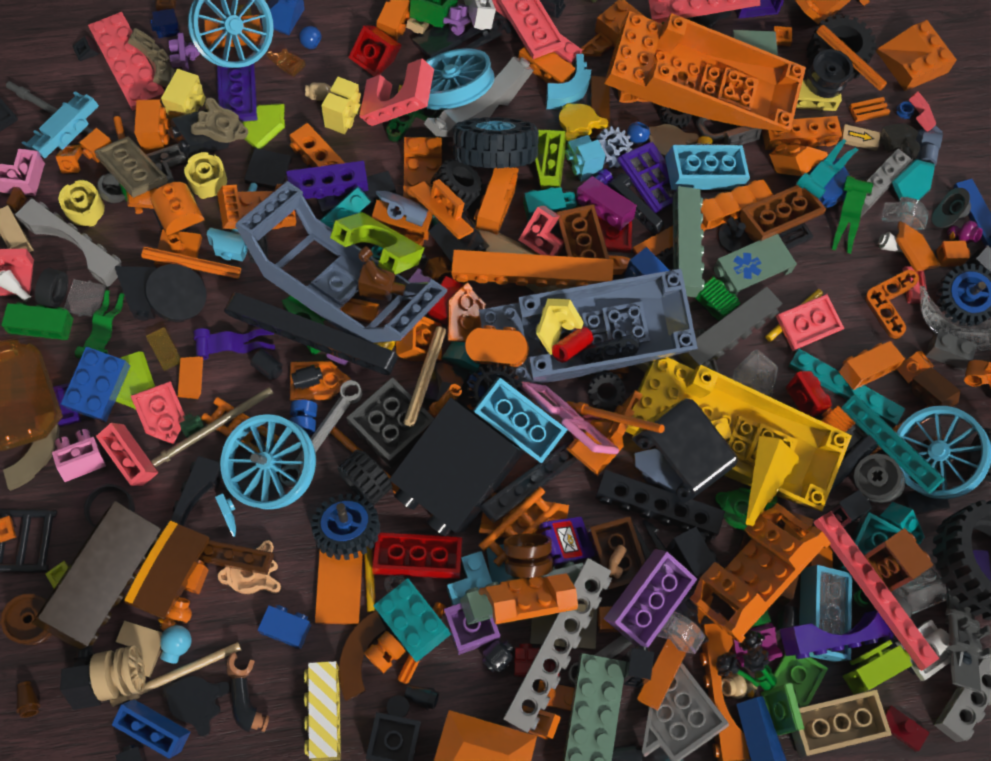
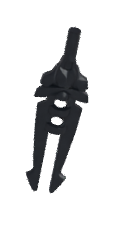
(499, 23)
(686, 606)

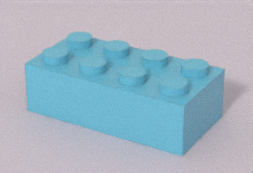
(707, 166)
(520, 419)

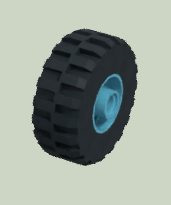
(495, 142)

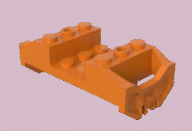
(759, 570)

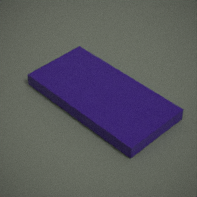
(238, 91)

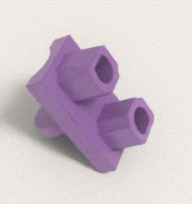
(457, 18)
(185, 51)

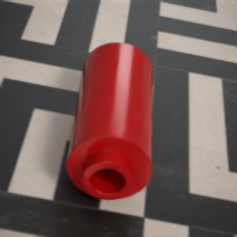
(572, 344)

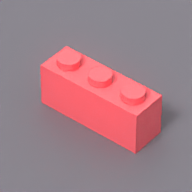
(127, 454)

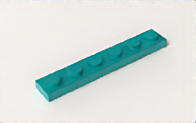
(833, 381)
(893, 444)

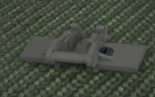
(965, 644)

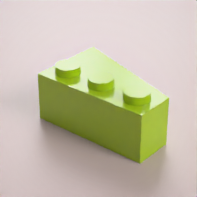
(550, 158)

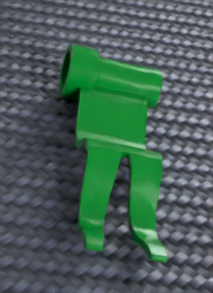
(852, 209)
(101, 326)

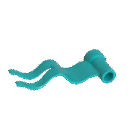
(825, 171)

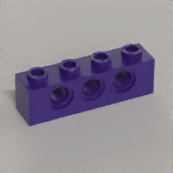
(332, 173)

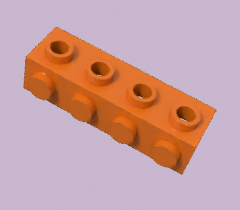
(806, 132)

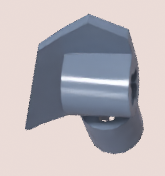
(929, 144)
(415, 211)
(657, 470)

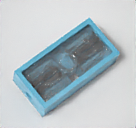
(827, 605)

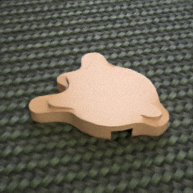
(250, 582)

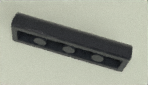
(853, 456)

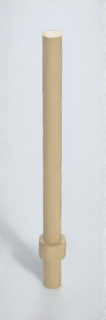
(179, 672)

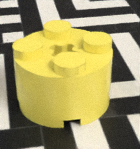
(205, 174)
(81, 203)

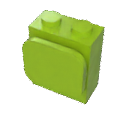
(876, 667)

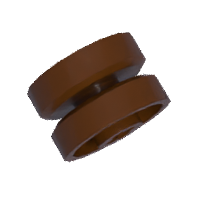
(528, 555)
(15, 620)

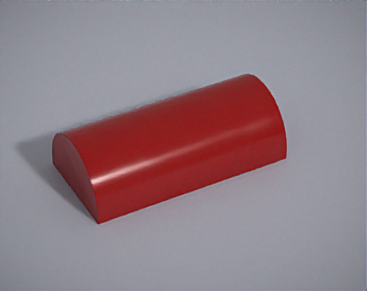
(417, 555)

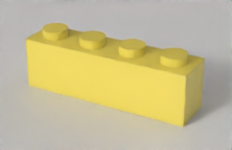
(809, 100)

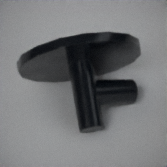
(732, 235)

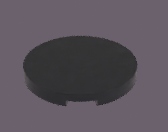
(175, 292)

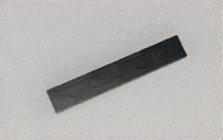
(526, 484)

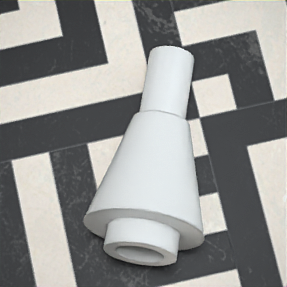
(888, 242)
(10, 283)

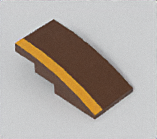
(167, 570)

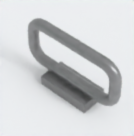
(735, 136)

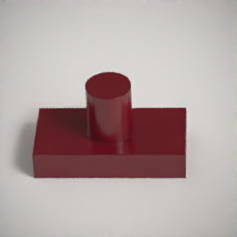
(905, 729)

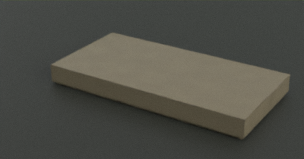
(131, 166)

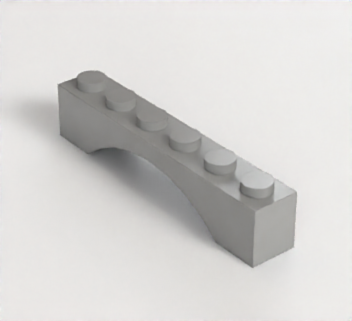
(40, 220)

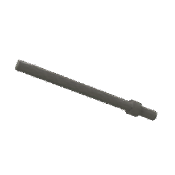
(25, 94)

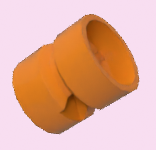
(384, 652)

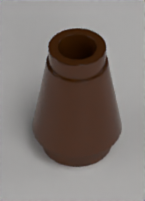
(27, 700)

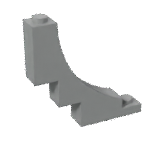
(502, 92)

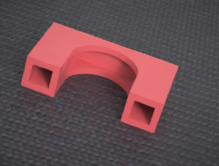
(413, 95)

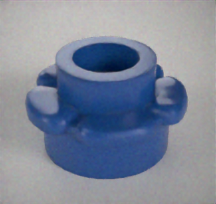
(905, 110)

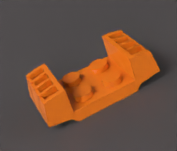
(236, 205)

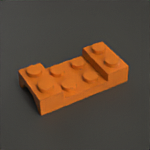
(421, 161)

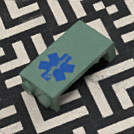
(754, 264)

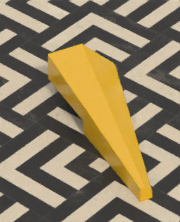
(771, 467)

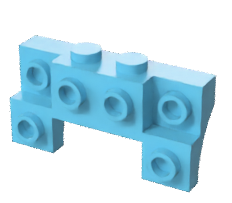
(62, 125)

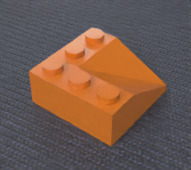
(917, 56)

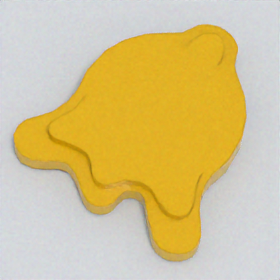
(579, 120)

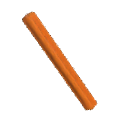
(860, 65)
(191, 262)

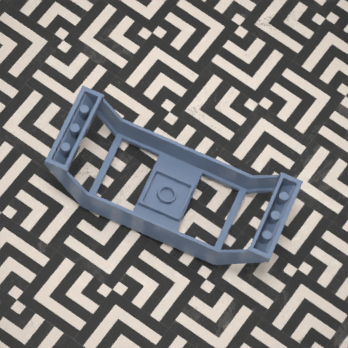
(339, 280)

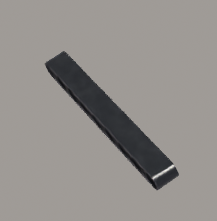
(311, 333)

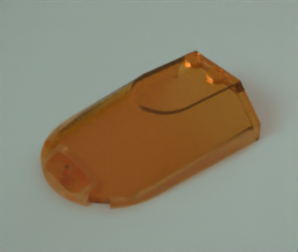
(26, 396)

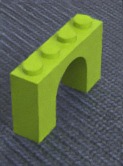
(398, 251)

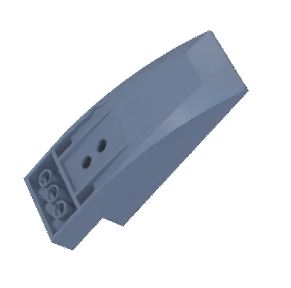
(642, 306)

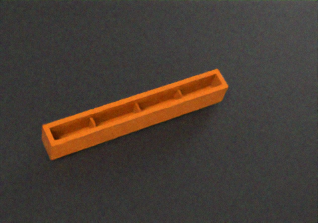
(530, 269)

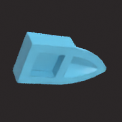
(227, 507)

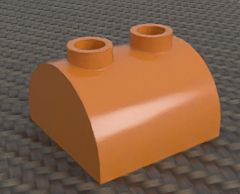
(175, 207)

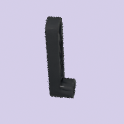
(643, 213)

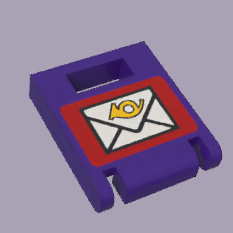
(569, 540)

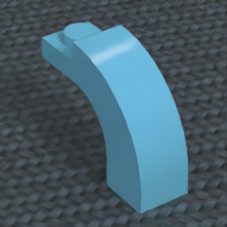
(571, 91)

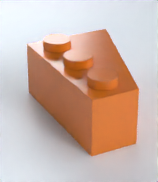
(496, 200)

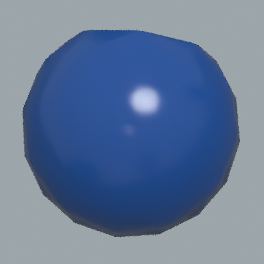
(310, 37)
(639, 133)

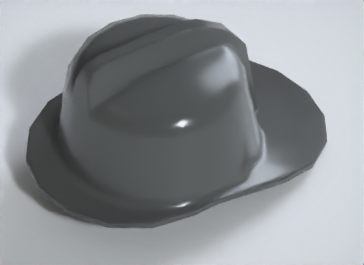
(953, 207)

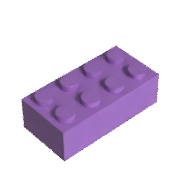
(650, 598)

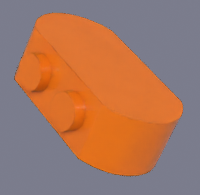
(497, 346)

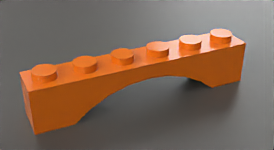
(731, 742)

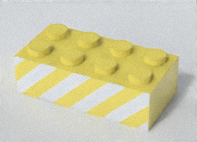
(324, 711)

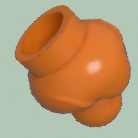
(179, 612)

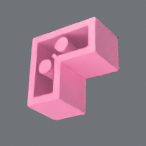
(23, 174)

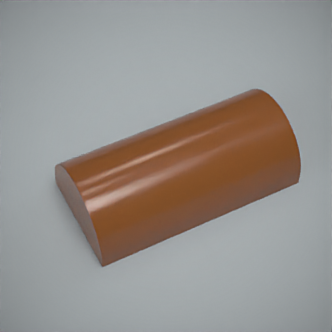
(780, 213)
(582, 233)

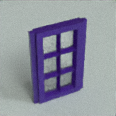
(649, 175)

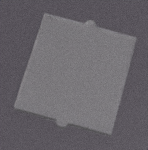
(84, 297)

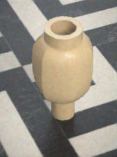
(318, 91)

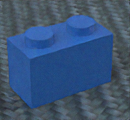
(285, 626)

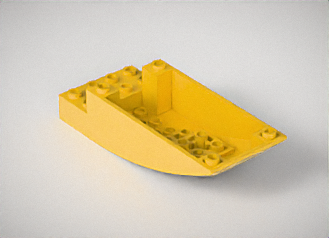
(750, 416)

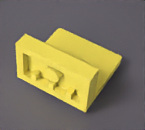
(556, 316)

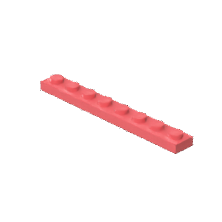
(877, 591)

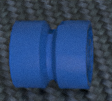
(303, 414)

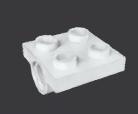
(938, 641)

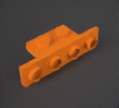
(444, 206)

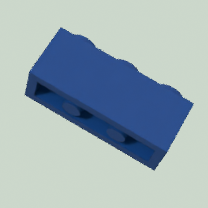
(151, 728)

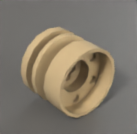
(117, 673)

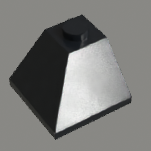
(442, 378)

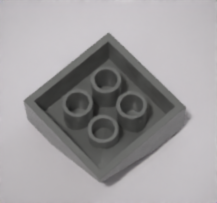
(382, 424)

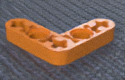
(885, 296)

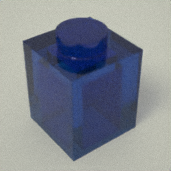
(165, 23)

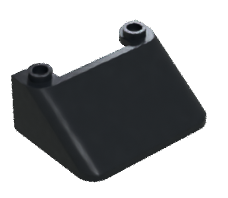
(690, 447)

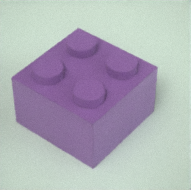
(470, 636)

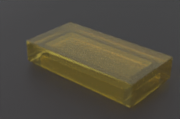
(164, 348)

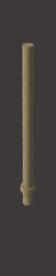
(166, 455)

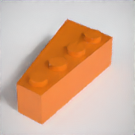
(394, 18)

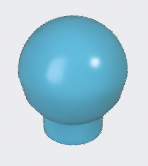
(174, 643)

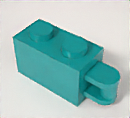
(551, 198)

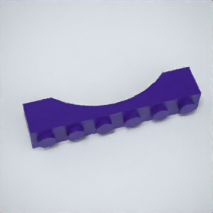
(808, 638)

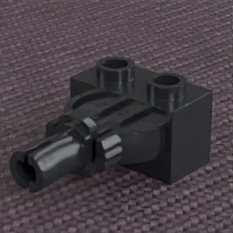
(76, 681)

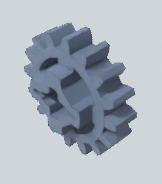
(615, 146)

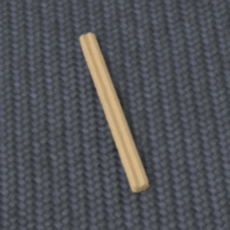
(425, 376)

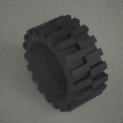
(846, 30)

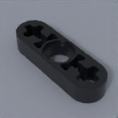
(626, 351)

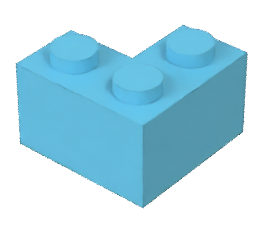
(586, 157)
(475, 574)

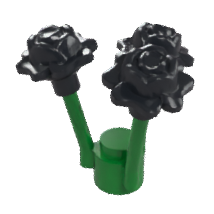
(755, 659)

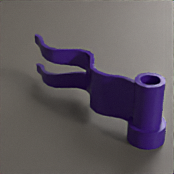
(227, 341)

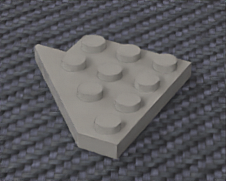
(683, 719)

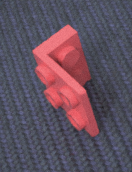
(20, 264)

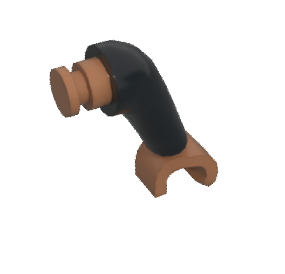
(242, 709)

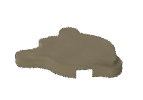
(219, 123)
(667, 135)

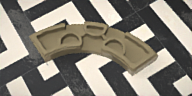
(158, 57)
(32, 462)

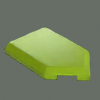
(267, 126)
(137, 378)

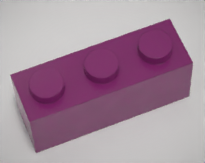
(607, 202)

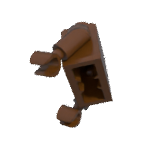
(375, 281)

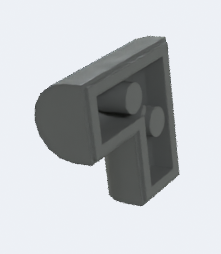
(167, 158)

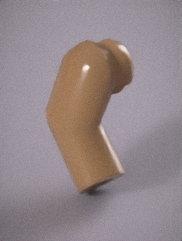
(615, 559)

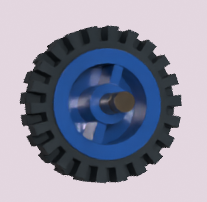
(966, 294)
(345, 526)

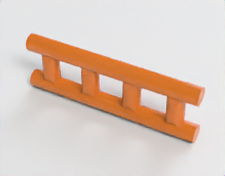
(224, 406)
(520, 511)

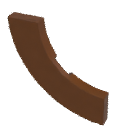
(353, 653)

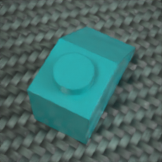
(457, 355)

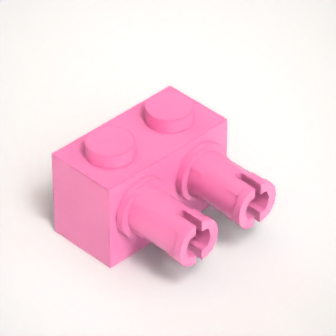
(77, 458)

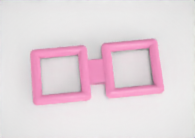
(571, 420)

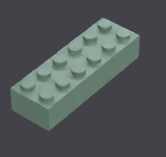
(594, 709)

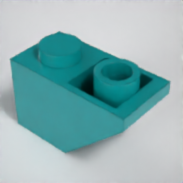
(903, 518)

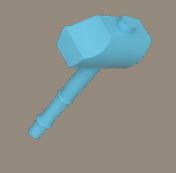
(229, 244)

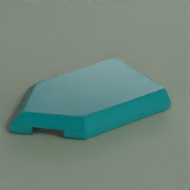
(914, 180)

